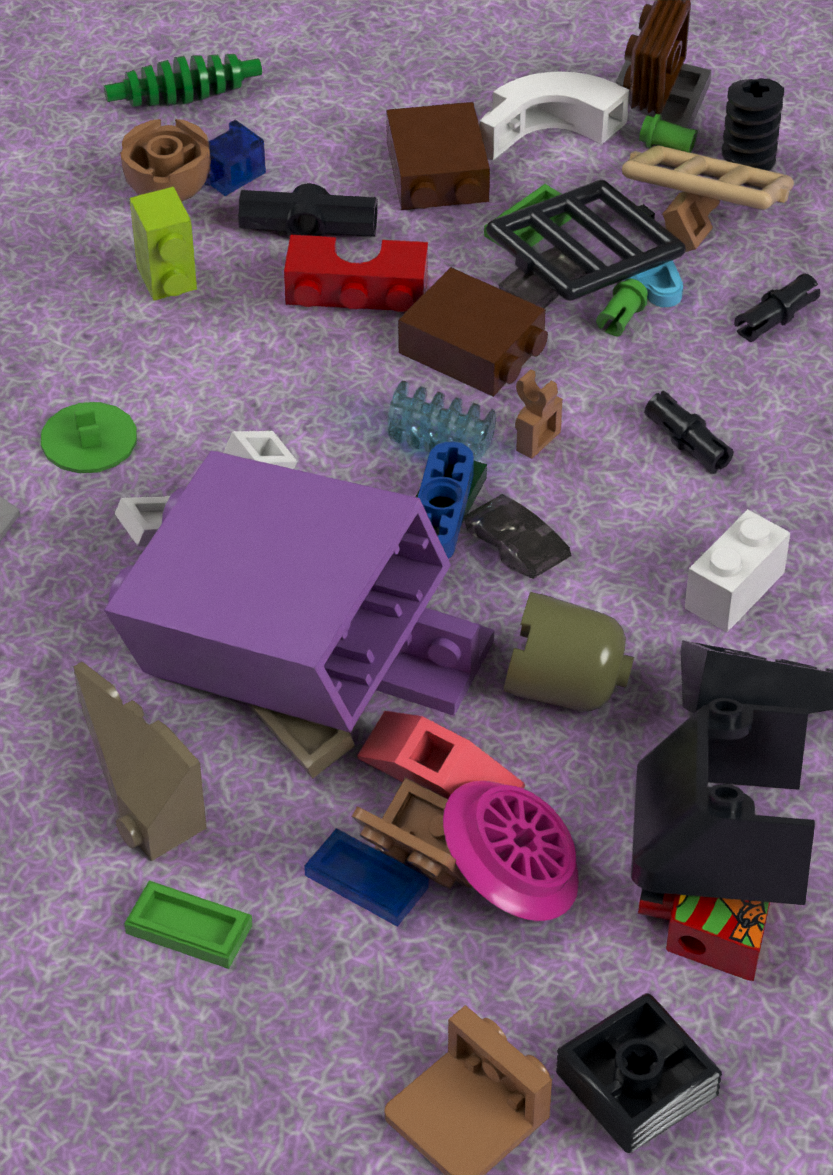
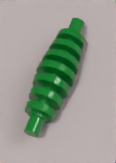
(183, 79)

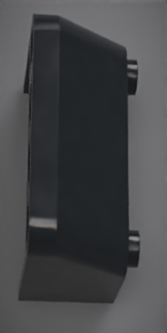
(708, 837)

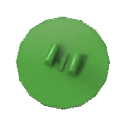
(88, 437)

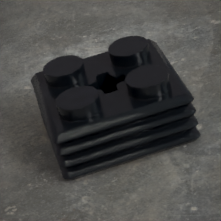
(640, 1040)

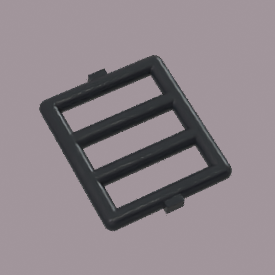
(598, 274)

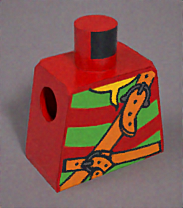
(711, 929)

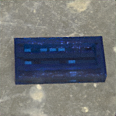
(366, 877)

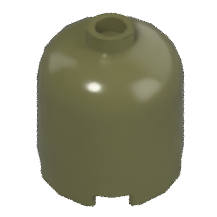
(569, 655)

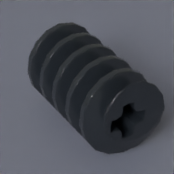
(753, 122)

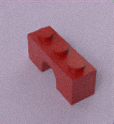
(321, 278)

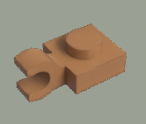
(689, 218)
(540, 418)

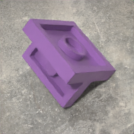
(438, 661)

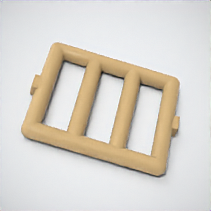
(690, 165)

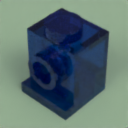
(235, 159)

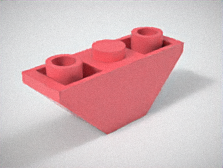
(429, 755)

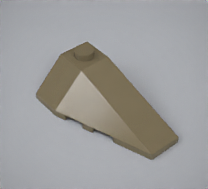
(145, 768)

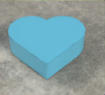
(662, 284)

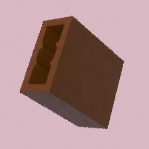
(437, 156)
(472, 331)

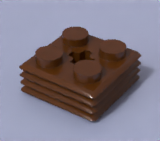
(657, 53)

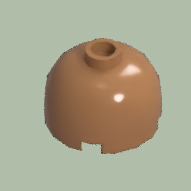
(166, 157)

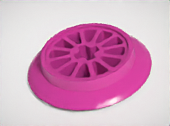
(512, 849)

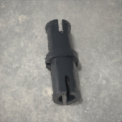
(777, 307)
(688, 432)

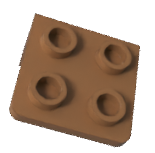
(415, 830)
(473, 1099)

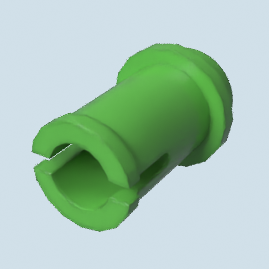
(667, 134)
(627, 299)

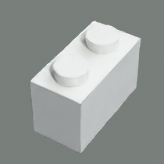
(737, 570)

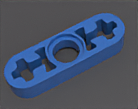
(457, 488)

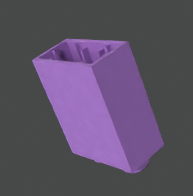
(279, 588)

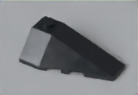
(722, 672)

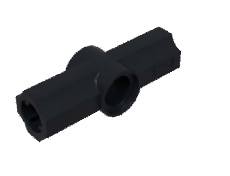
(308, 212)

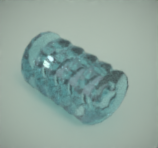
(433, 424)

